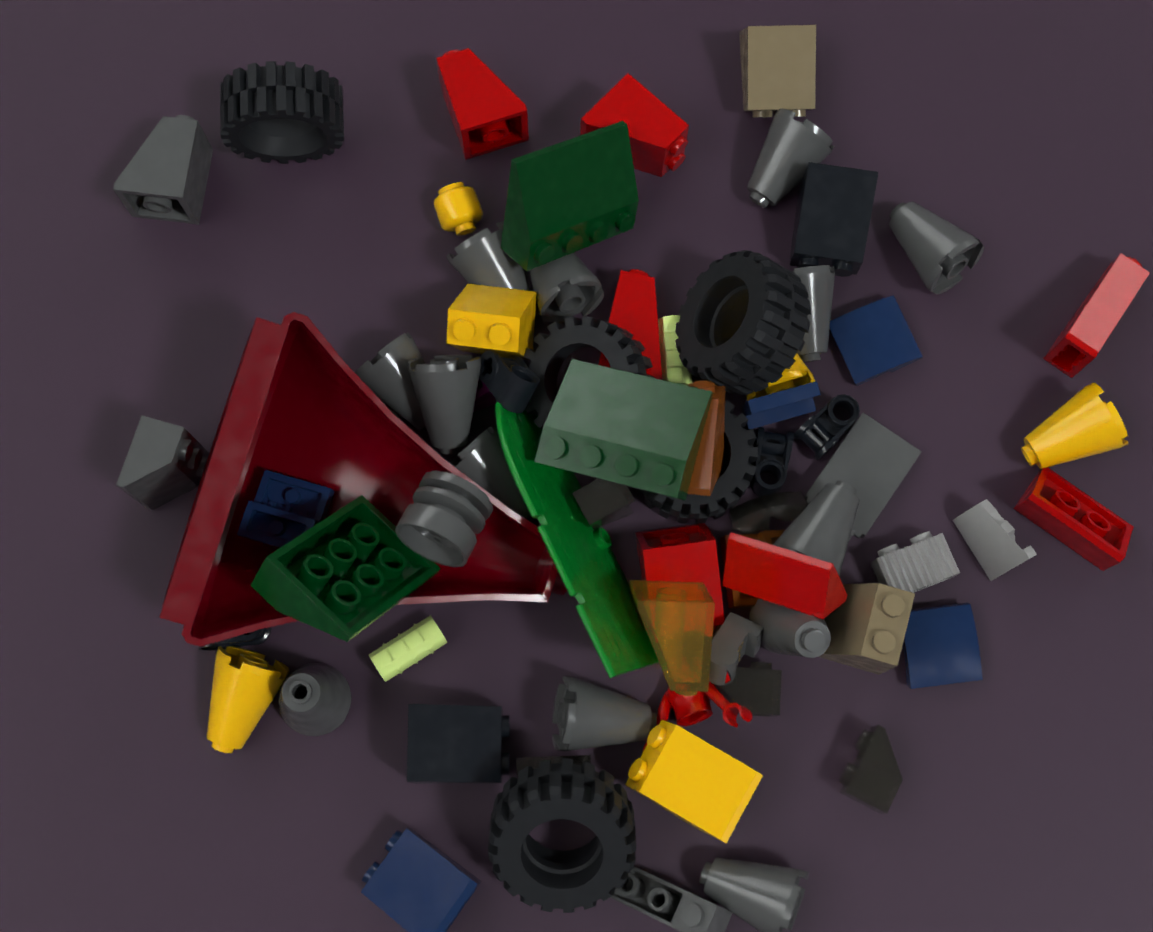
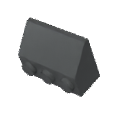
(161, 463)

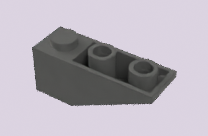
(671, 904)

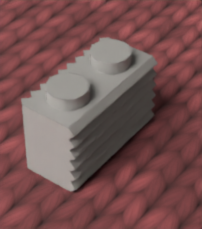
(917, 565)

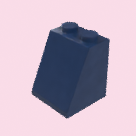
(418, 884)

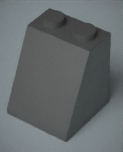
(168, 173)

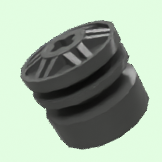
(444, 518)

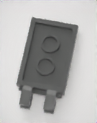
(872, 463)

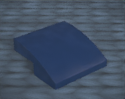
(875, 340)
(780, 405)
(284, 509)
(941, 646)

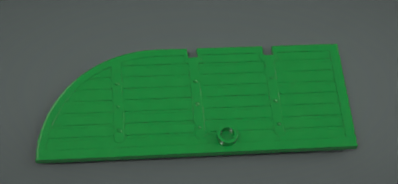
(577, 549)

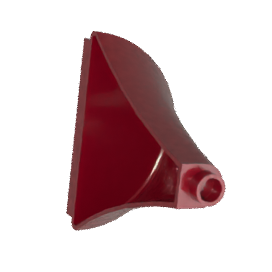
(315, 420)

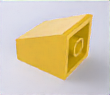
(492, 320)
(693, 780)

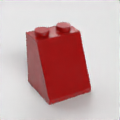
(480, 105)
(654, 130)
(682, 556)

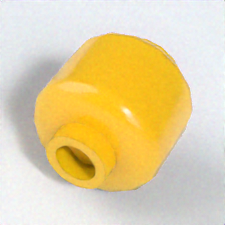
(458, 208)

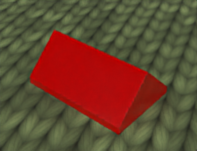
(1075, 519)
(782, 576)

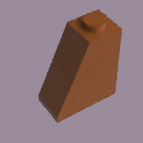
(711, 449)

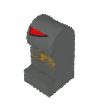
(731, 642)

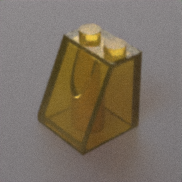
(680, 630)

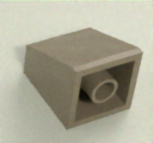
(778, 69)
(869, 627)

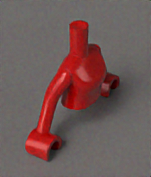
(697, 708)

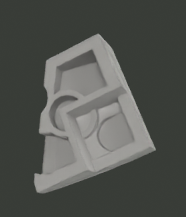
(991, 539)

